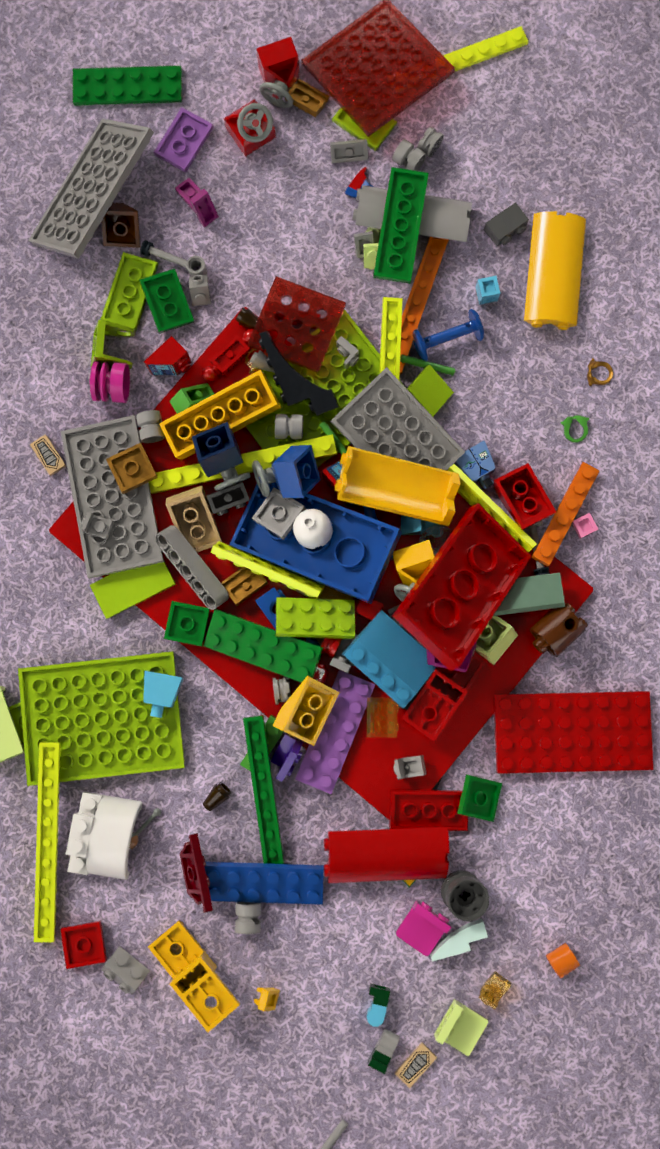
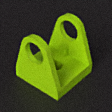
(109, 329)

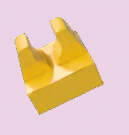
(268, 998)

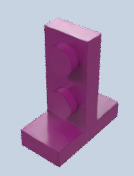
(198, 201)

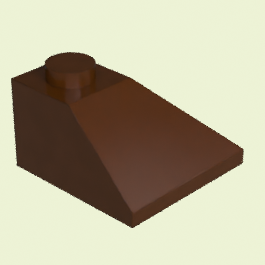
(121, 226)

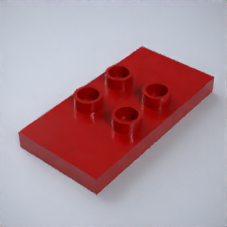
(462, 587)

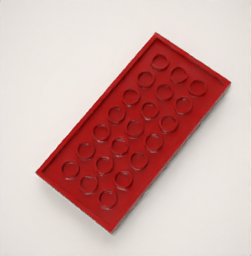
(573, 732)

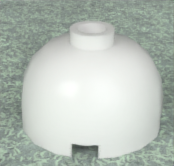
(312, 528)

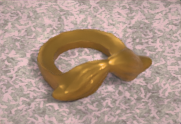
(594, 364)

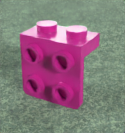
(423, 928)

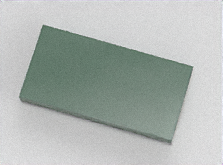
(533, 594)

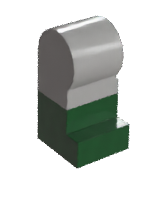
(383, 1051)

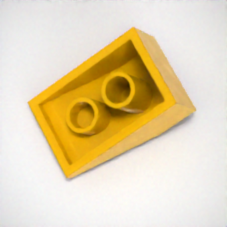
(306, 710)

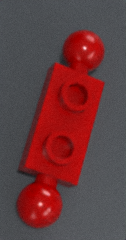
(228, 356)

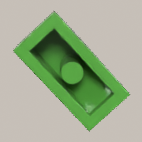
(190, 396)

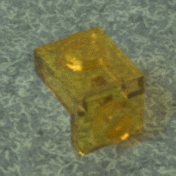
(494, 989)

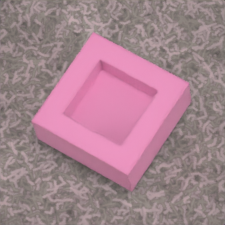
(584, 525)

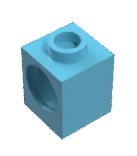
(487, 290)

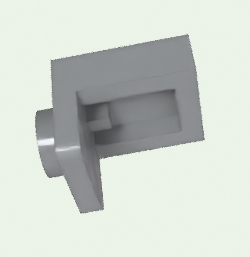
(199, 290)
(409, 767)

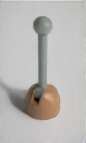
(134, 840)

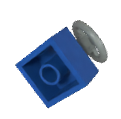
(292, 472)

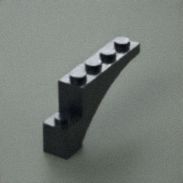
(293, 385)

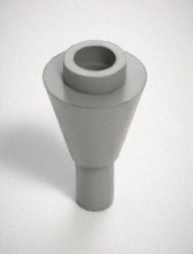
(259, 361)

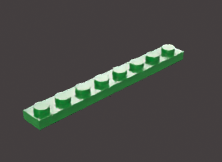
(263, 789)

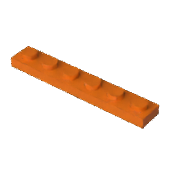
(565, 514)

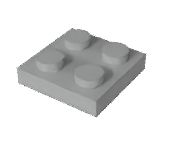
(278, 513)

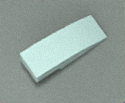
(459, 940)

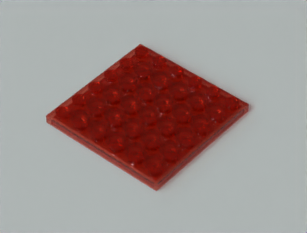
(377, 66)

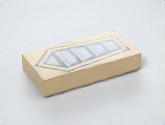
(48, 455)
(415, 1064)

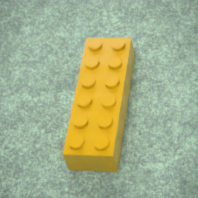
(237, 404)

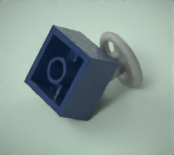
(219, 453)

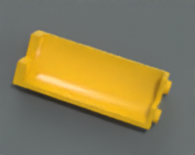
(555, 270)
(397, 486)

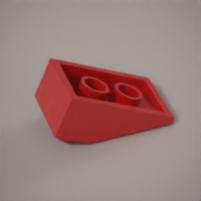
(523, 496)

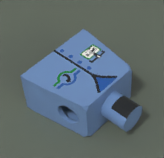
(477, 464)

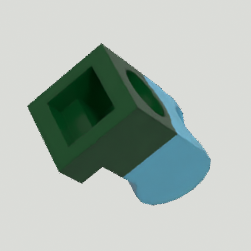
(377, 1010)

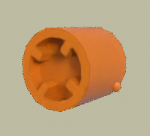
(562, 960)

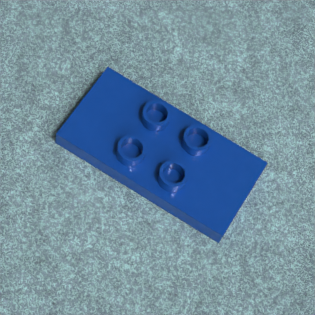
(349, 561)

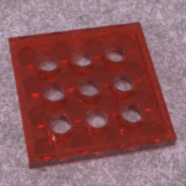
(299, 295)

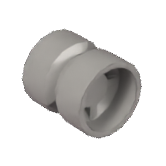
(408, 156)
(289, 426)
(150, 428)
(248, 918)

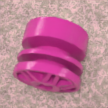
(107, 382)

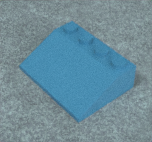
(390, 658)

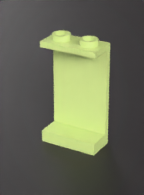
(9, 739)

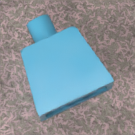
(160, 691)

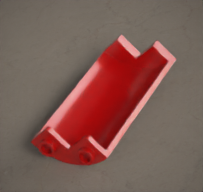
(387, 854)

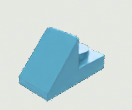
(414, 526)

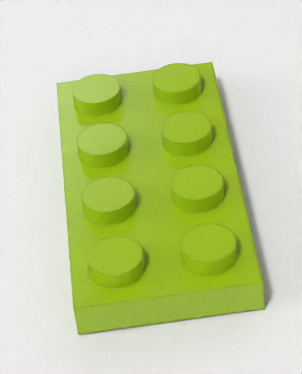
(315, 618)

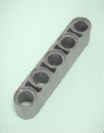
(192, 567)

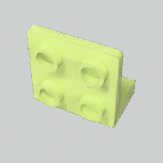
(460, 1028)

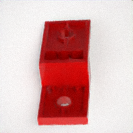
(444, 694)

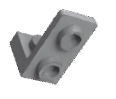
(339, 660)

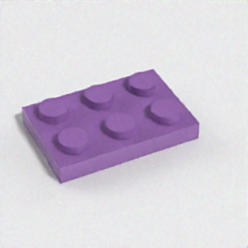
(183, 139)

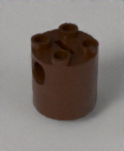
(557, 630)

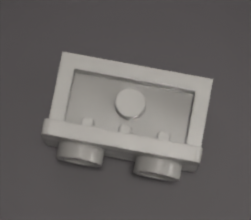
(125, 971)

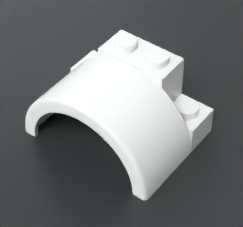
(102, 835)

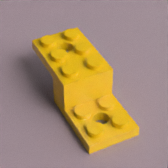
(194, 976)

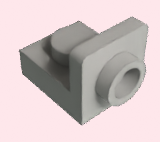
(359, 240)
(347, 349)
(96, 526)

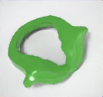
(567, 423)

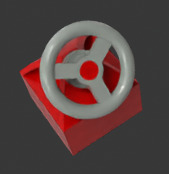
(279, 70)
(250, 126)

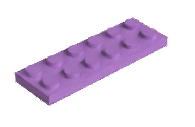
(326, 758)

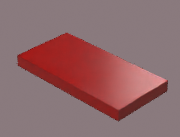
(426, 809)

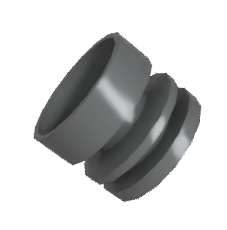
(474, 899)

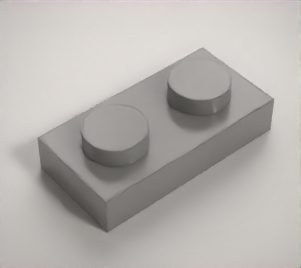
(349, 151)

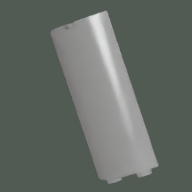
(440, 216)

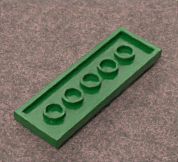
(127, 85)
(400, 225)
(261, 647)

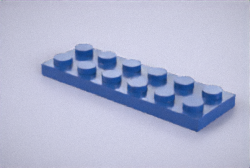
(265, 882)

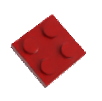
(83, 944)

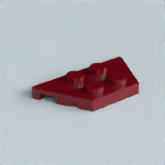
(194, 873)

